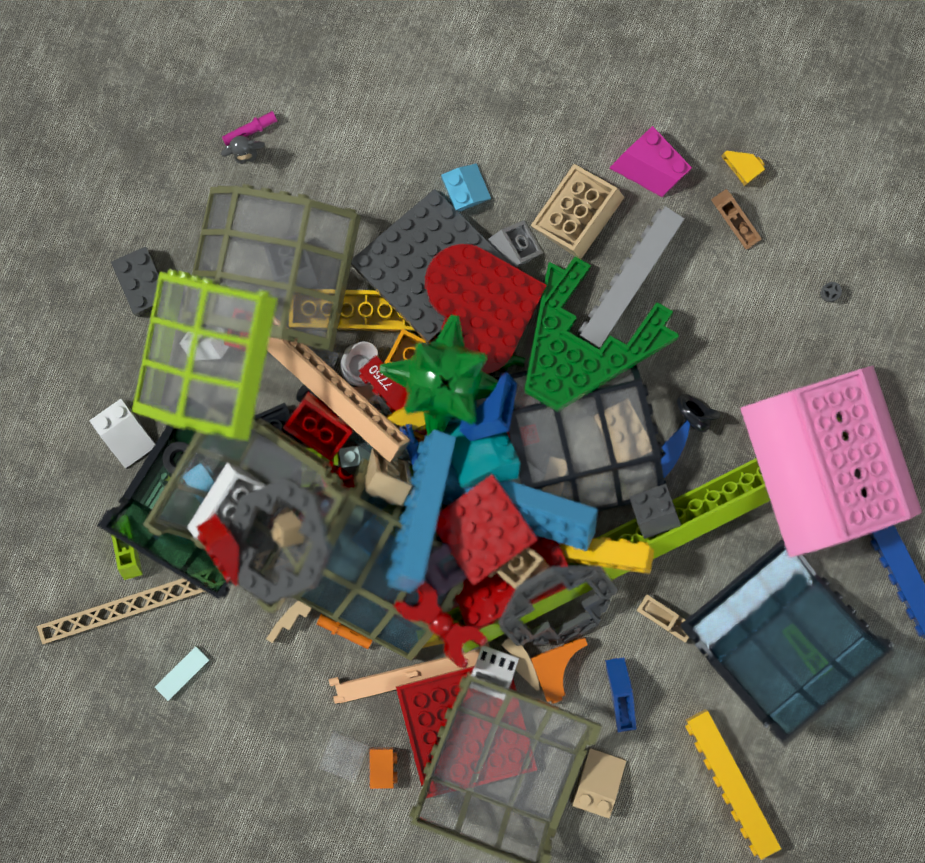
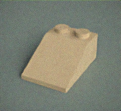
(388, 478)
(599, 783)

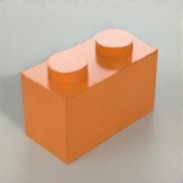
(382, 767)

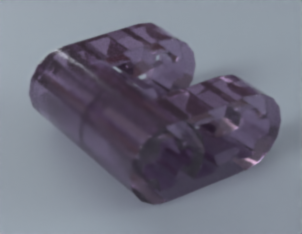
(434, 574)

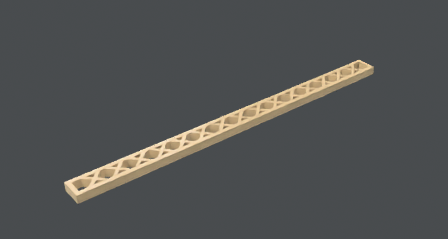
(113, 611)

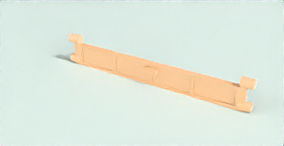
(389, 680)

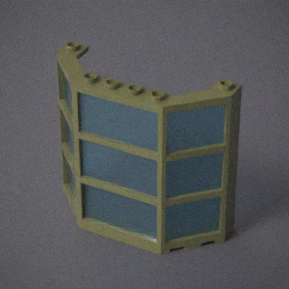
(355, 577)

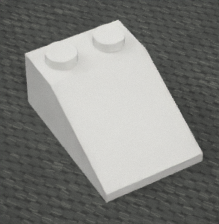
(123, 433)

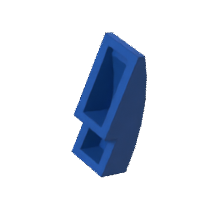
(673, 448)

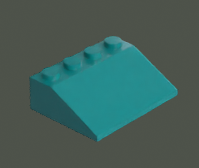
(482, 457)

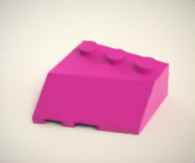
(652, 163)

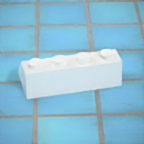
(225, 496)

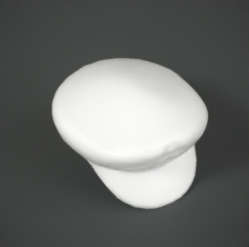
(354, 358)

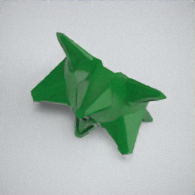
(453, 362)

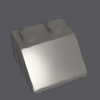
(516, 244)

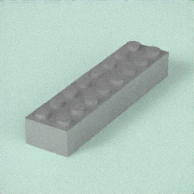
(632, 276)

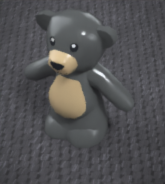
(243, 149)

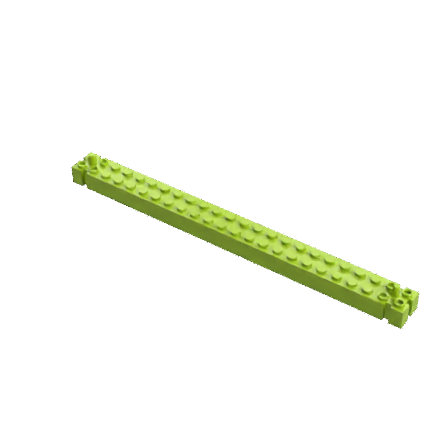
(698, 514)

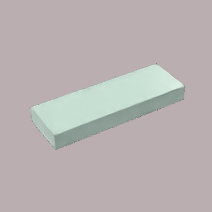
(182, 673)

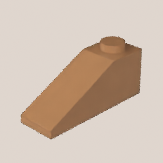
(736, 219)

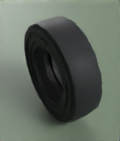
(169, 454)

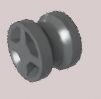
(831, 288)

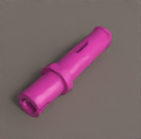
(252, 127)

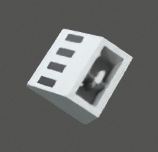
(495, 666)

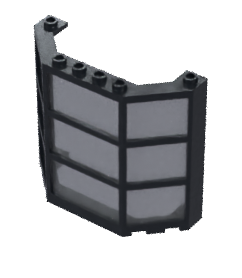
(591, 449)

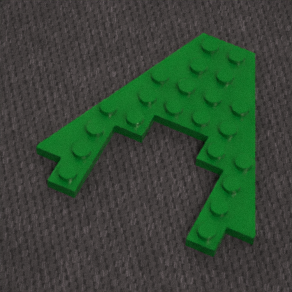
(568, 367)

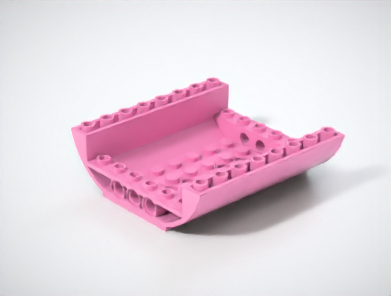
(813, 468)

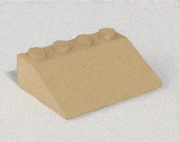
(578, 211)

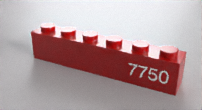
(385, 387)

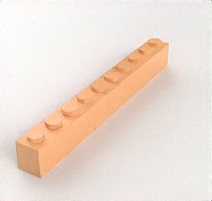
(340, 397)

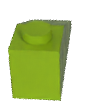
(127, 559)

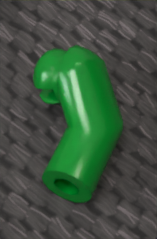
(516, 360)

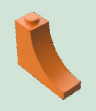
(551, 668)

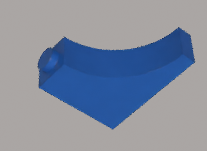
(494, 413)
(621, 694)

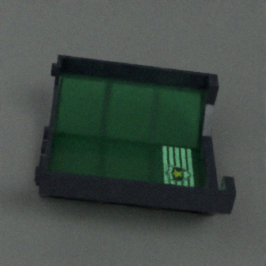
(168, 549)

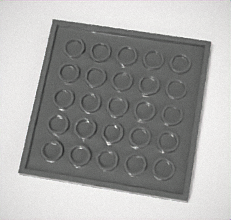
(401, 254)

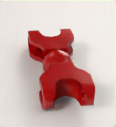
(441, 624)

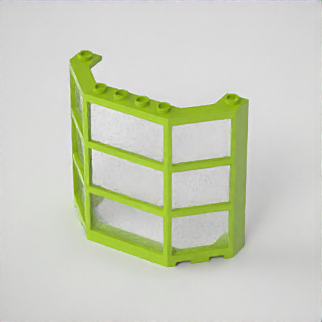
(204, 355)

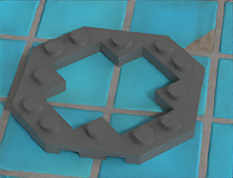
(312, 527)
(571, 577)

